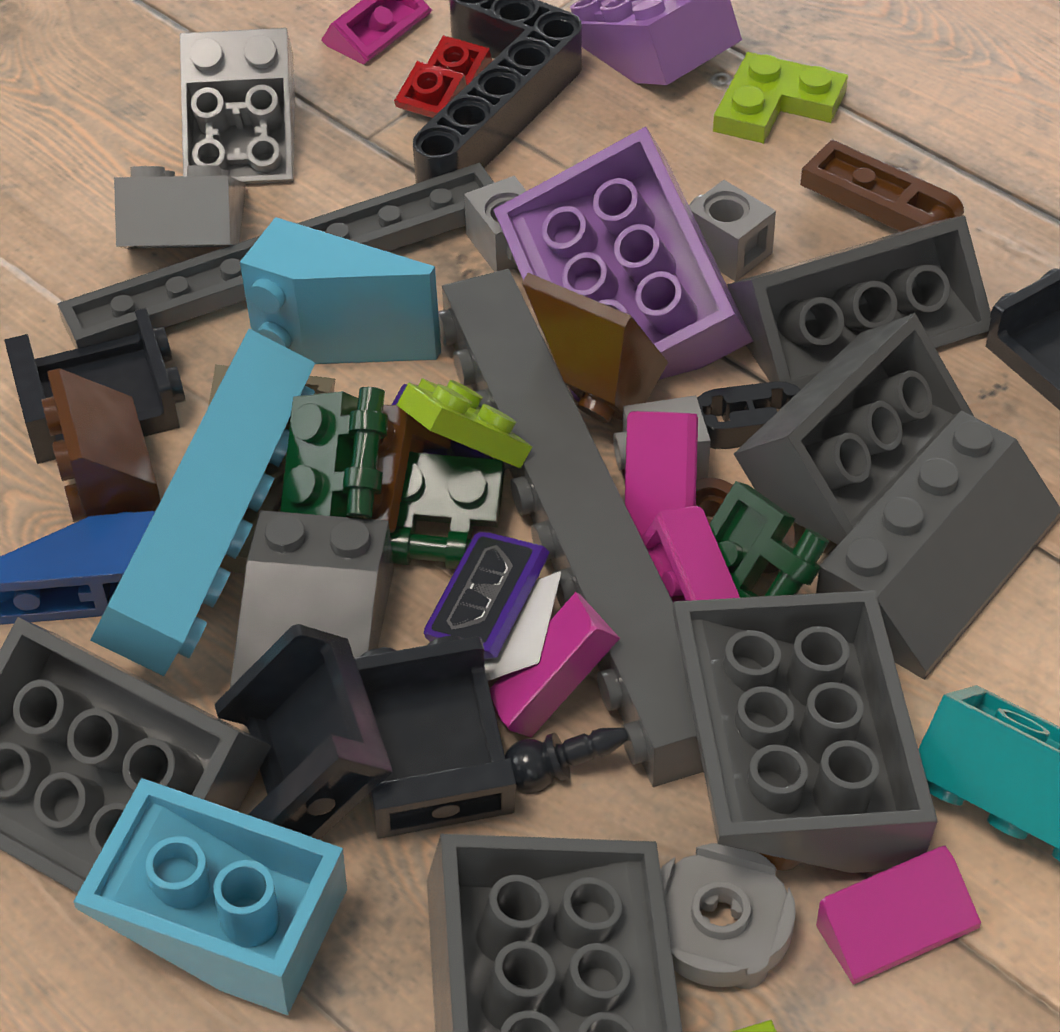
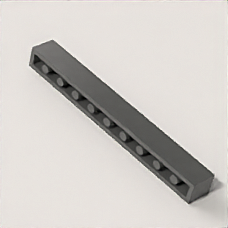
(578, 518)

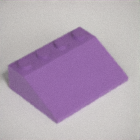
(632, 243)

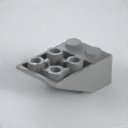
(239, 103)

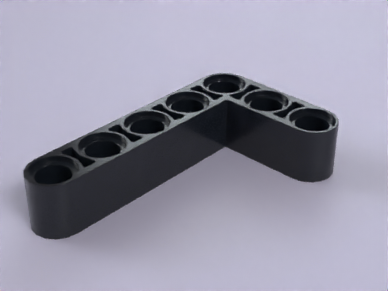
(533, 62)

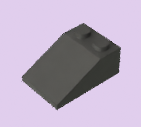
(316, 575)

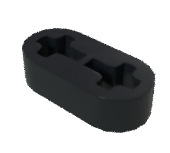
(742, 410)

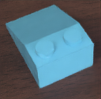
(339, 297)
(217, 893)

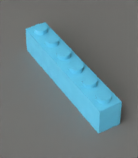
(204, 508)

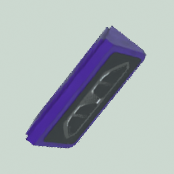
(487, 590)

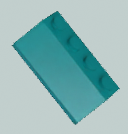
(997, 760)

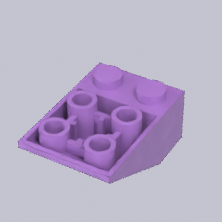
(656, 37)

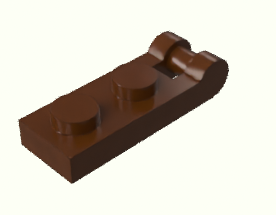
(877, 188)

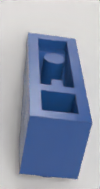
(70, 570)

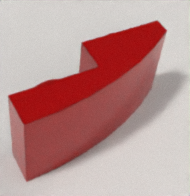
(445, 74)

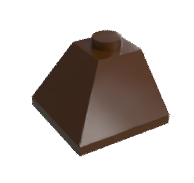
(596, 349)

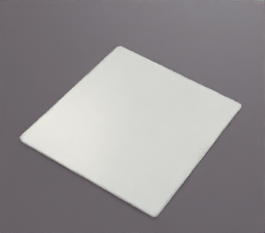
(529, 631)

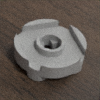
(735, 952)

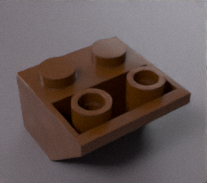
(99, 448)

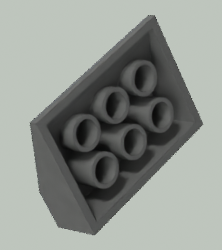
(805, 729)
(81, 741)
(549, 936)

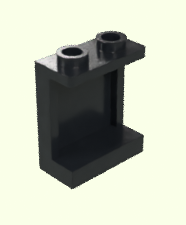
(1027, 334)
(123, 364)
(320, 729)
(437, 736)

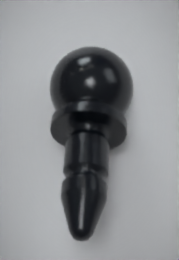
(539, 762)

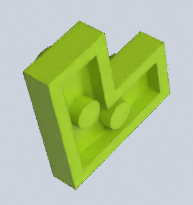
(774, 85)
(456, 415)

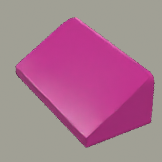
(373, 27)
(659, 464)
(688, 556)
(571, 649)
(897, 914)

